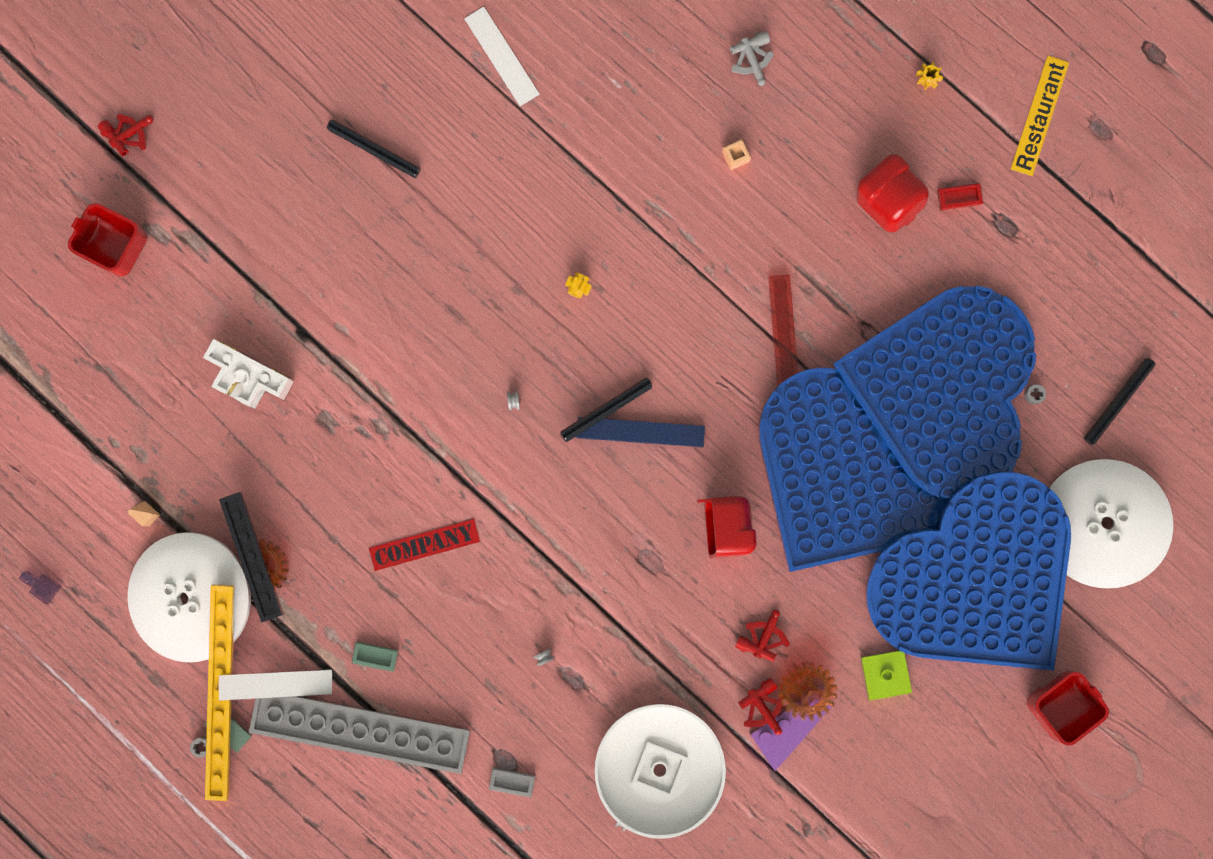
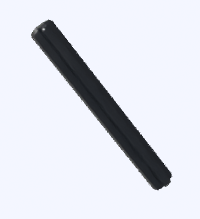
(373, 148)
(1119, 401)
(606, 409)

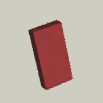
(960, 196)

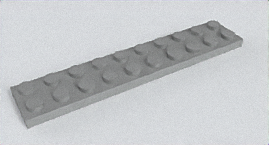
(361, 732)

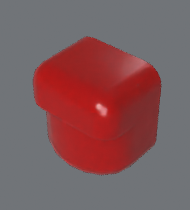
(892, 193)
(107, 239)
(729, 526)
(1068, 707)

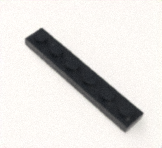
(251, 557)

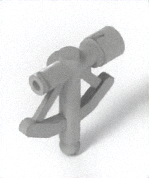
(748, 47)

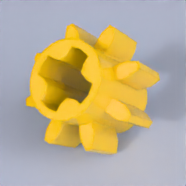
(929, 70)
(578, 285)

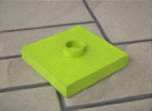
(886, 675)

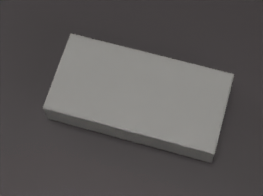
(512, 782)

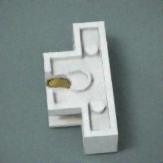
(244, 377)

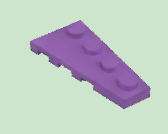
(794, 730)

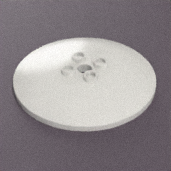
(1139, 517)
(189, 566)
(665, 803)

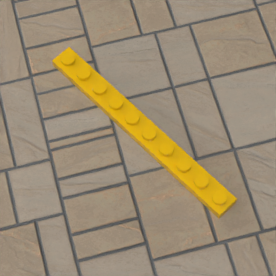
(218, 710)

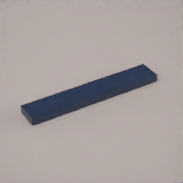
(645, 433)

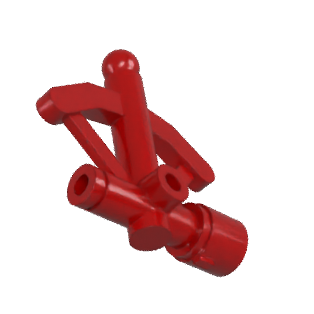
(118, 139)
(760, 648)
(755, 699)

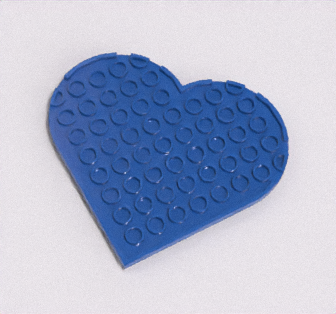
(946, 386)
(834, 475)
(982, 581)

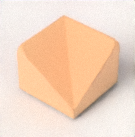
(736, 154)
(143, 514)

